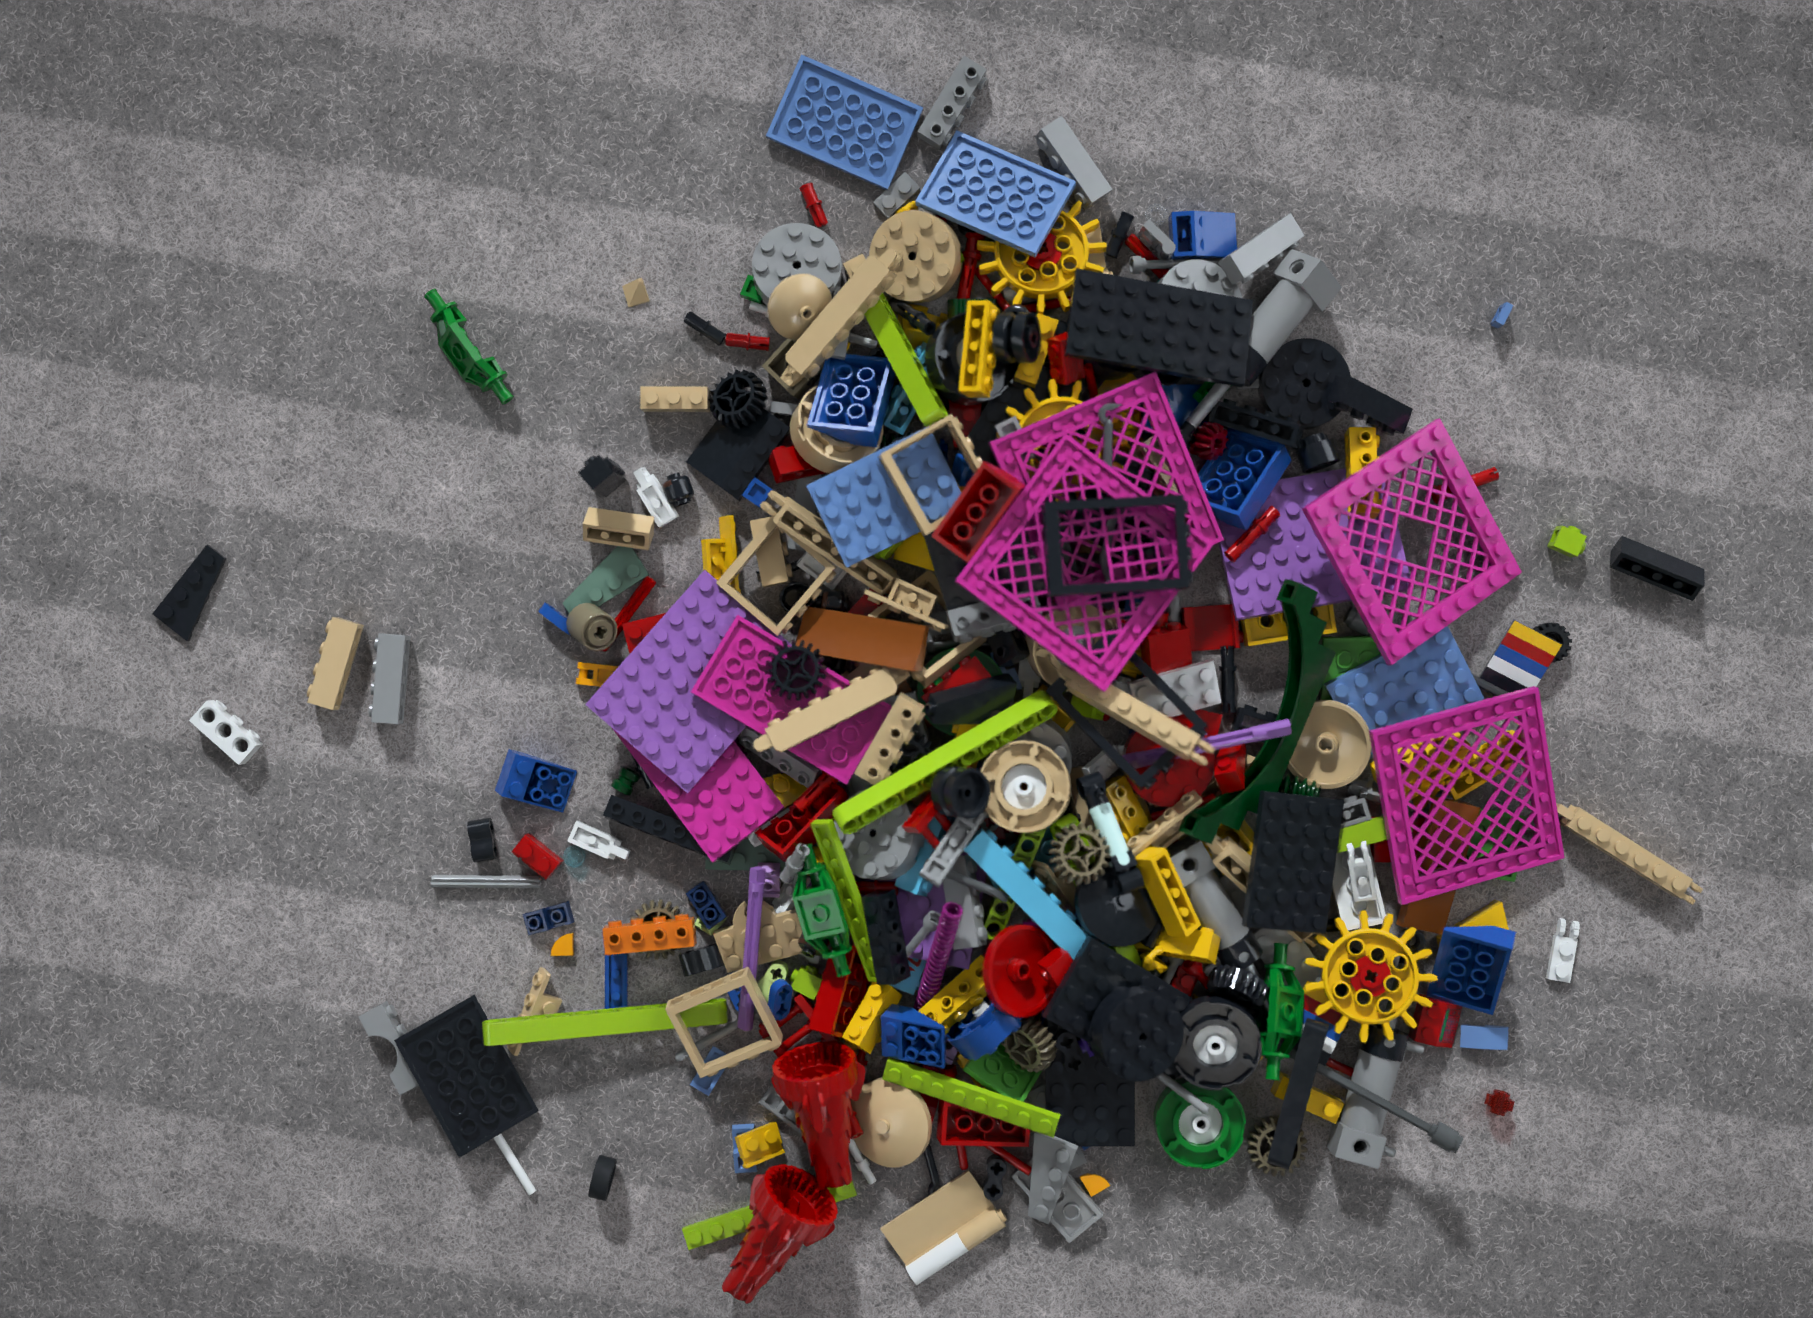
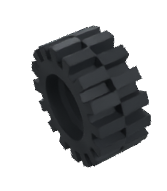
(1561, 636)

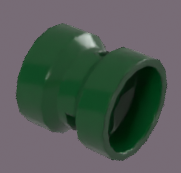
(626, 779)

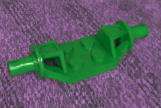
(461, 352)
(822, 913)
(1284, 1013)

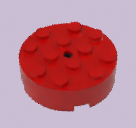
(1179, 780)

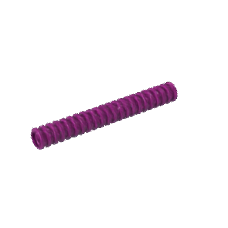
(939, 953)

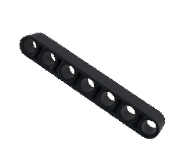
(1297, 1093)

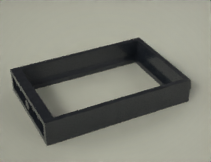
(1053, 557)
(1163, 763)

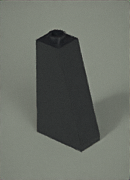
(972, 701)

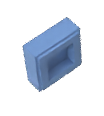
(1501, 315)

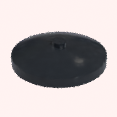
(1114, 917)

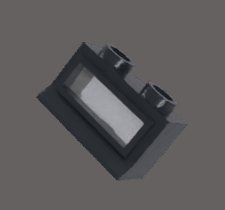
(1248, 717)

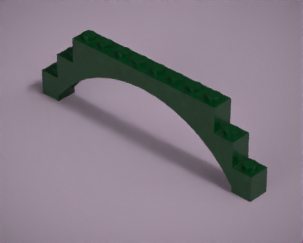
(1306, 673)

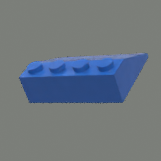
(853, 399)
(1243, 477)
(1472, 966)

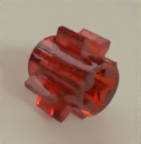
(1499, 1102)

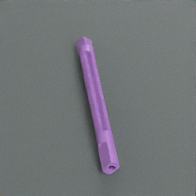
(1221, 741)
(751, 946)

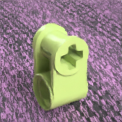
(769, 978)

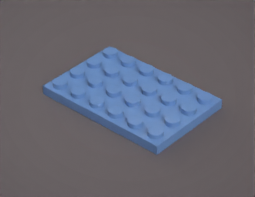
(844, 122)
(995, 193)
(865, 507)
(1417, 685)

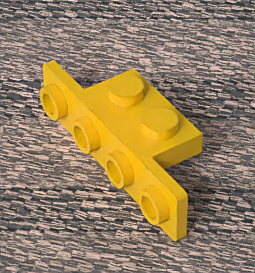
(722, 552)

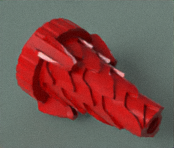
(818, 1085)
(786, 1214)

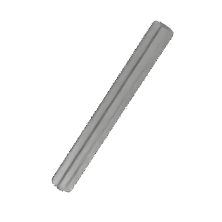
(485, 881)

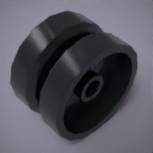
(1016, 337)
(960, 792)

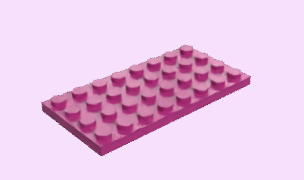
(739, 687)
(723, 804)

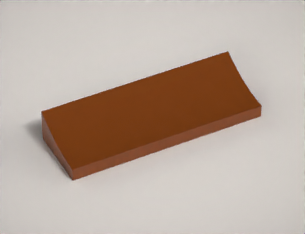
(864, 638)
(1433, 912)

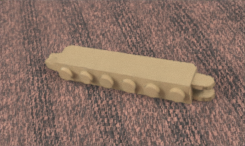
(840, 316)
(813, 532)
(832, 710)
(1138, 716)
(1627, 852)
(1235, 864)

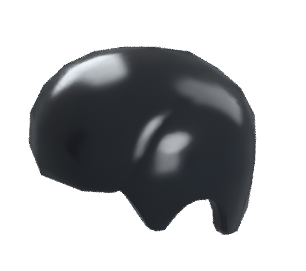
(792, 593)

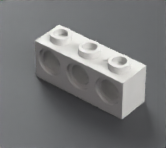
(215, 731)

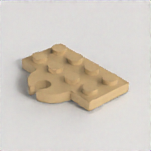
(777, 937)

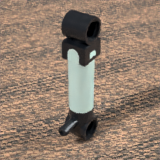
(1122, 860)

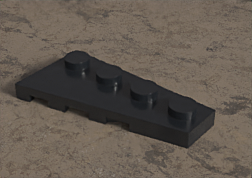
(187, 598)

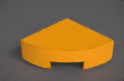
(564, 946)
(1094, 1183)

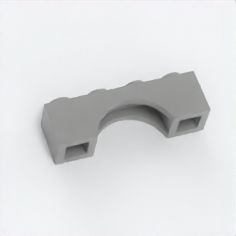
(383, 1022)

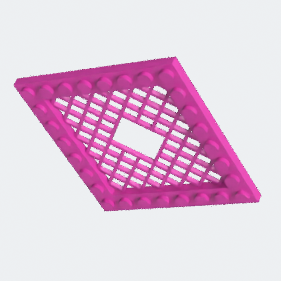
(1173, 451)
(1106, 479)
(1502, 569)
(1548, 847)

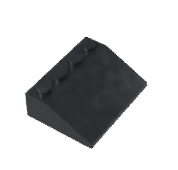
(738, 455)

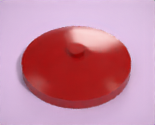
(1013, 972)

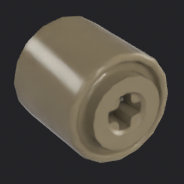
(591, 626)

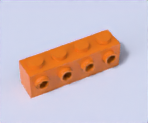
(649, 935)

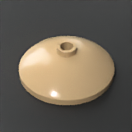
(790, 301)

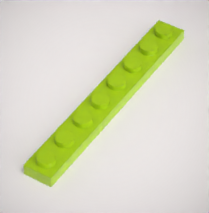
(848, 892)
(971, 1097)
(737, 1220)

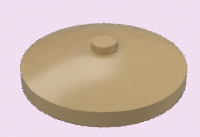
(1331, 746)
(893, 1123)

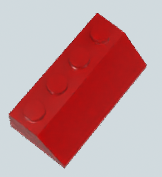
(978, 510)
(839, 996)

